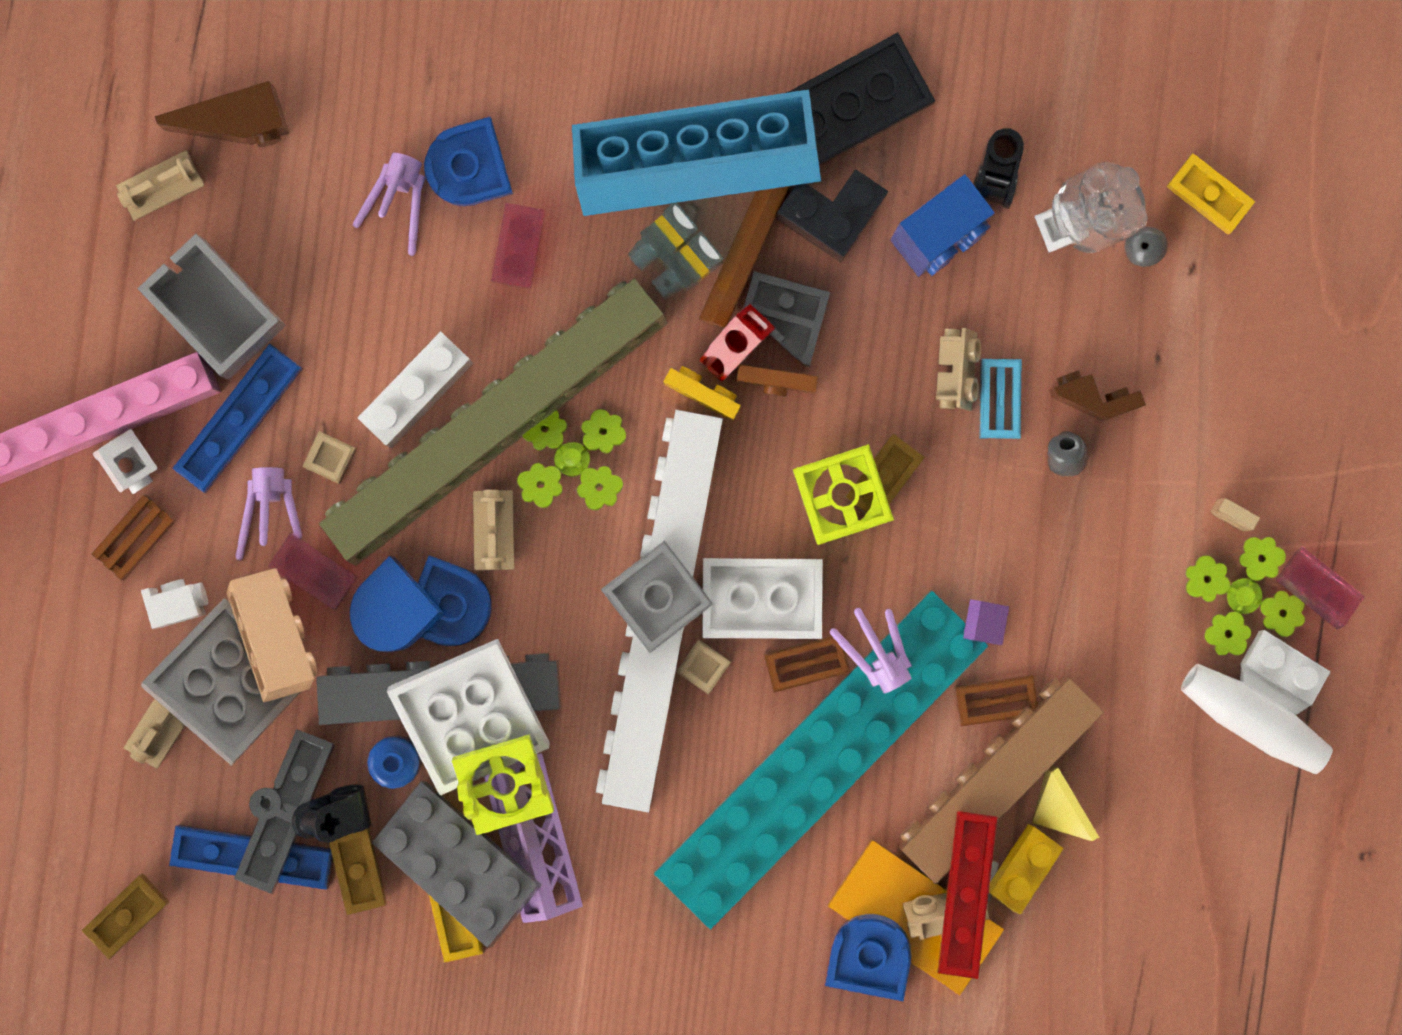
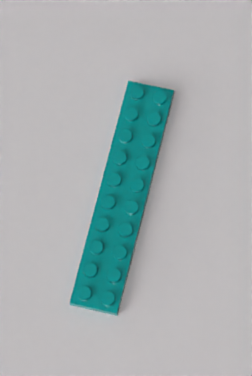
(816, 765)

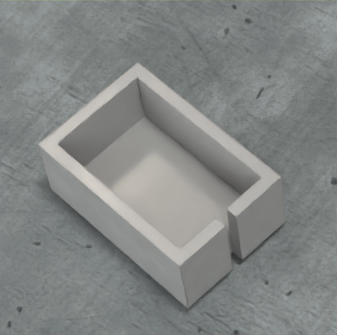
(212, 307)

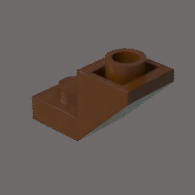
(1084, 396)

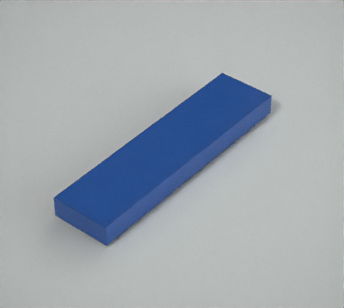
(237, 418)
(223, 853)

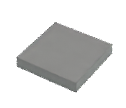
(657, 596)

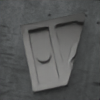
(792, 309)

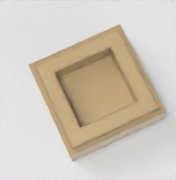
(329, 457)
(1234, 514)
(703, 666)

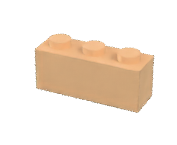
(271, 634)

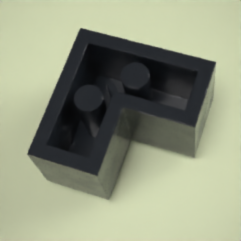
(836, 223)

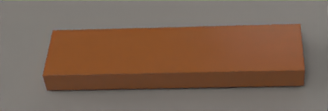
(742, 256)

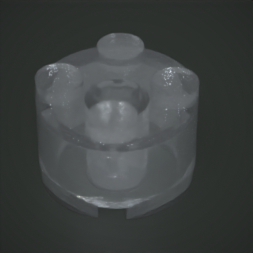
(1100, 207)

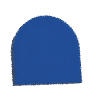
(467, 164)
(461, 599)
(391, 609)
(870, 957)

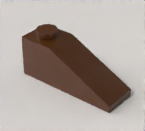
(240, 117)

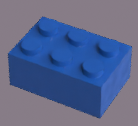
(940, 226)

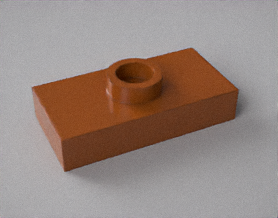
(776, 381)

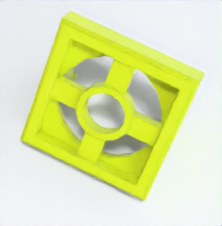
(861, 459)
(485, 820)

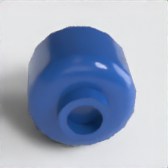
(394, 762)

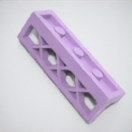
(525, 845)

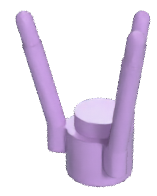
(398, 175)
(266, 487)
(889, 670)

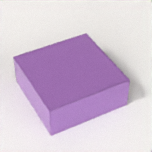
(986, 622)

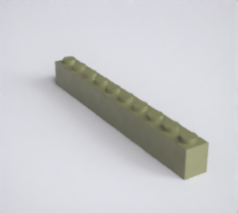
(492, 422)

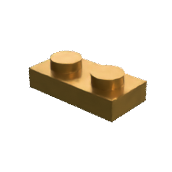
(895, 466)
(358, 872)
(125, 916)

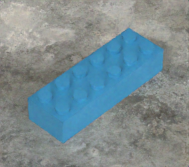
(695, 153)

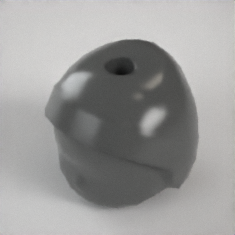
(1153, 254)
(1067, 454)

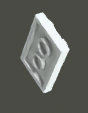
(763, 598)

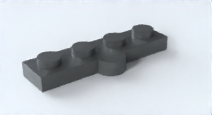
(274, 807)

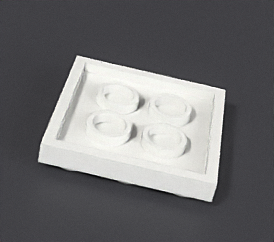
(465, 708)

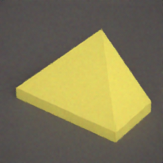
(1060, 809)

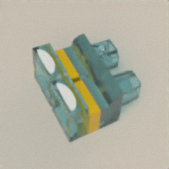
(664, 239)

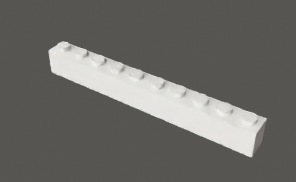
(650, 676)

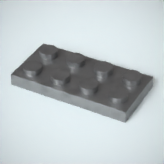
(455, 865)

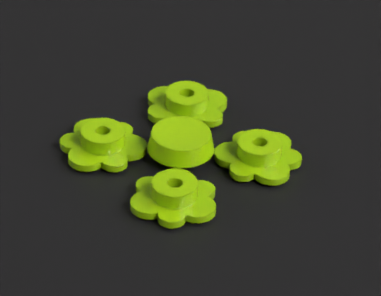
(573, 461)
(1245, 596)

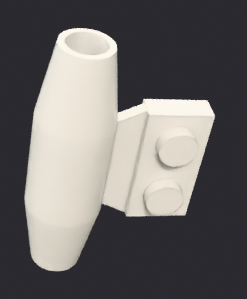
(1264, 703)

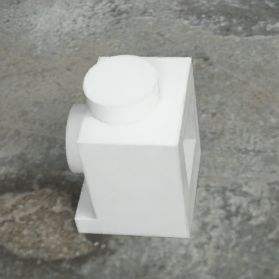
(126, 447)
(175, 603)

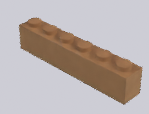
(1004, 773)

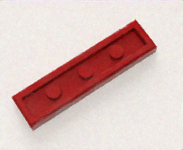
(967, 895)

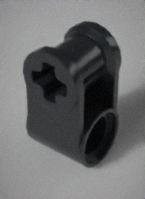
(999, 171)
(333, 814)

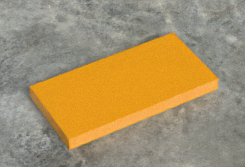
(880, 885)

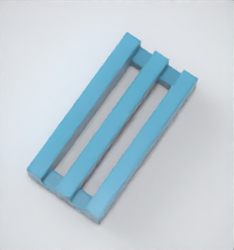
(999, 432)

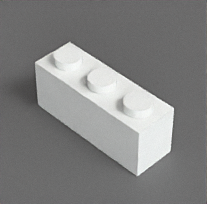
(415, 390)

